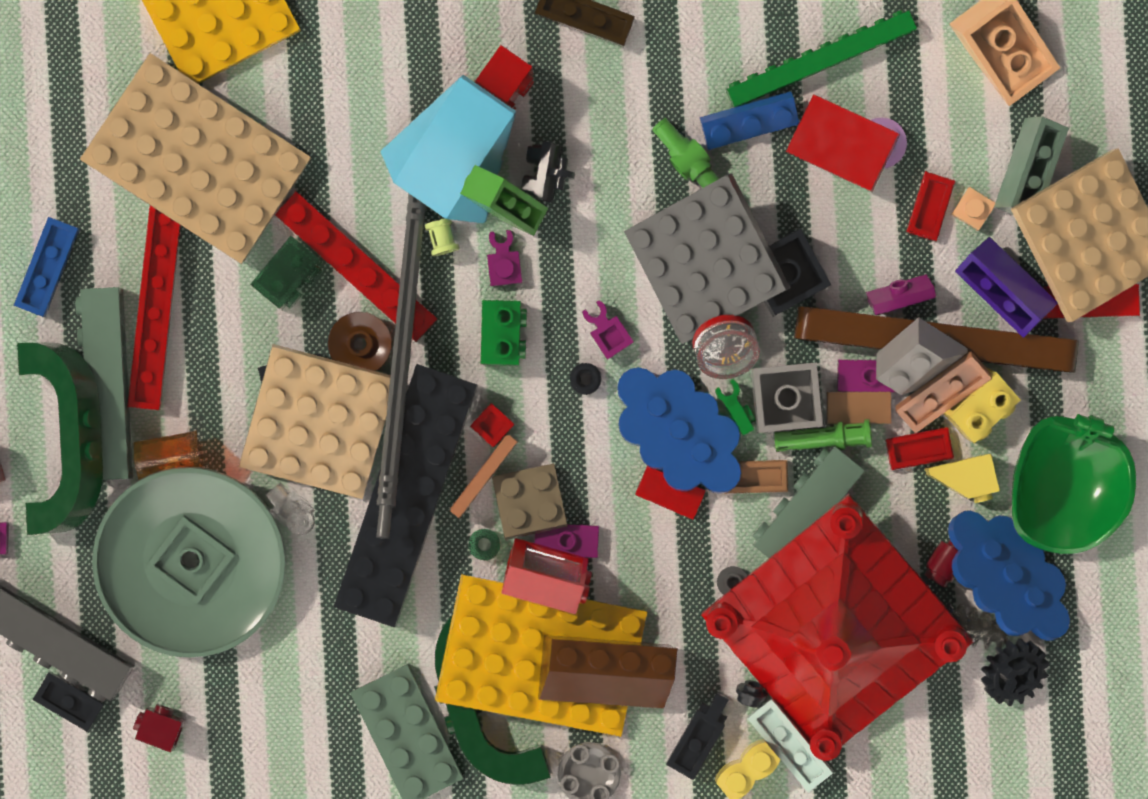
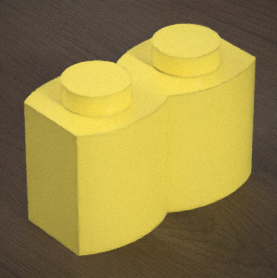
(739, 775)

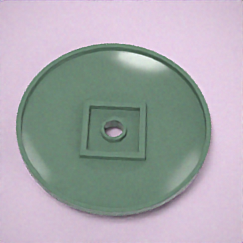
(177, 606)

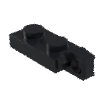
(699, 737)

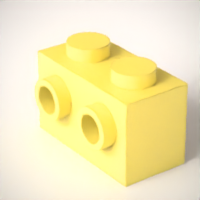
(983, 408)

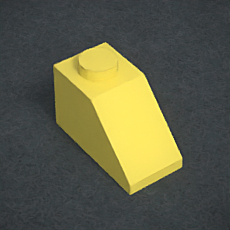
(968, 477)

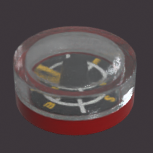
(726, 347)

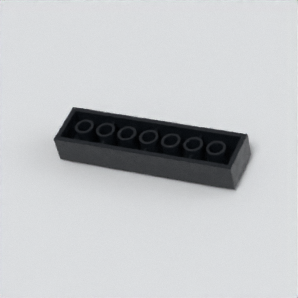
(432, 428)

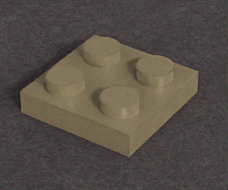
(529, 501)

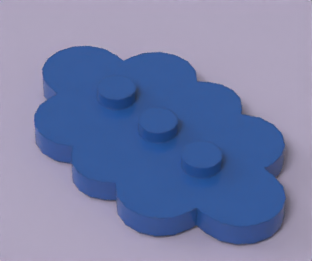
(679, 430)
(1008, 576)

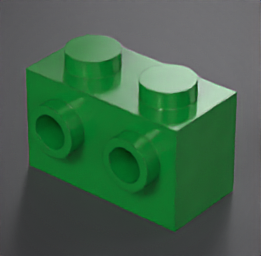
(502, 332)

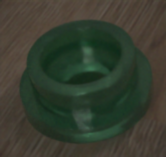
(481, 554)

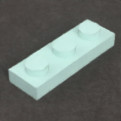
(789, 744)

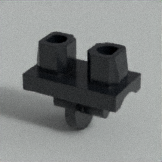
(551, 171)

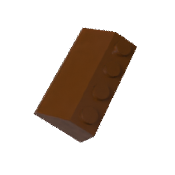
(606, 671)

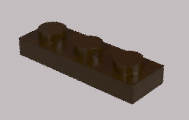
(588, 18)

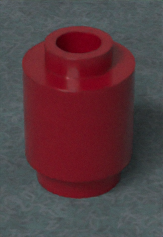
(940, 564)

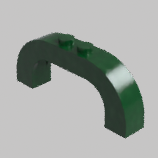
(79, 436)
(500, 765)

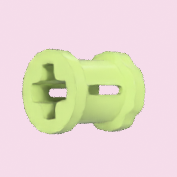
(441, 237)

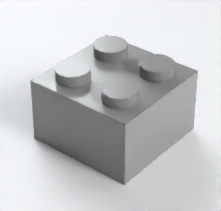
(786, 397)

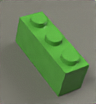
(503, 200)

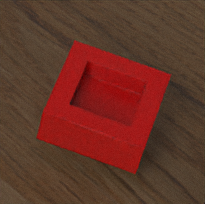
(492, 425)

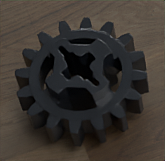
(1015, 672)

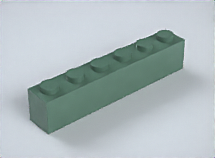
(106, 355)

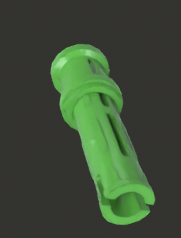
(840, 436)

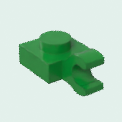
(740, 415)

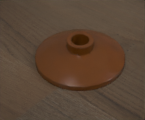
(360, 325)

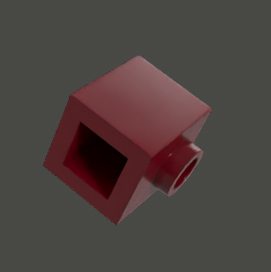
(159, 727)

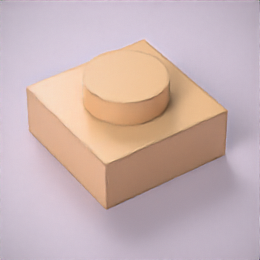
(973, 209)

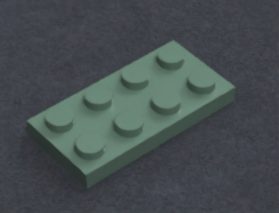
(407, 734)

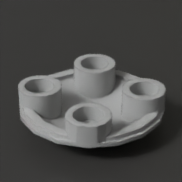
(589, 772)

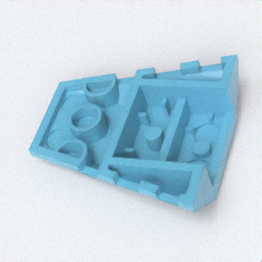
(444, 144)

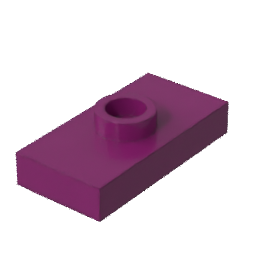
(900, 294)
(859, 377)
(574, 539)

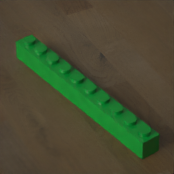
(821, 59)

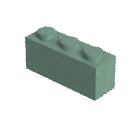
(1031, 161)

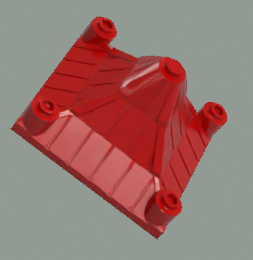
(837, 627)

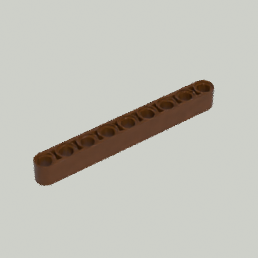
(986, 344)

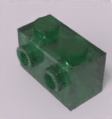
(287, 274)

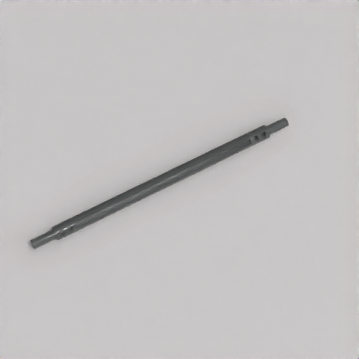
(400, 365)

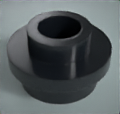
(585, 368)
(751, 693)

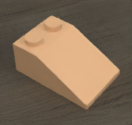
(1005, 47)

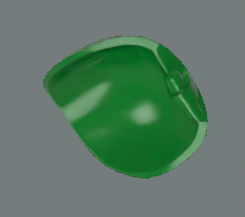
(1072, 484)

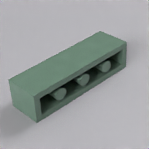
(814, 497)

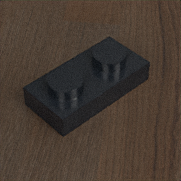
(68, 701)

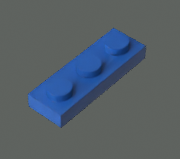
(749, 120)
(46, 267)

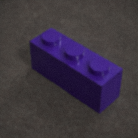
(1006, 286)

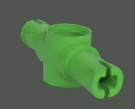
(686, 155)

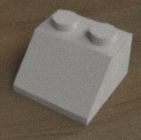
(916, 357)

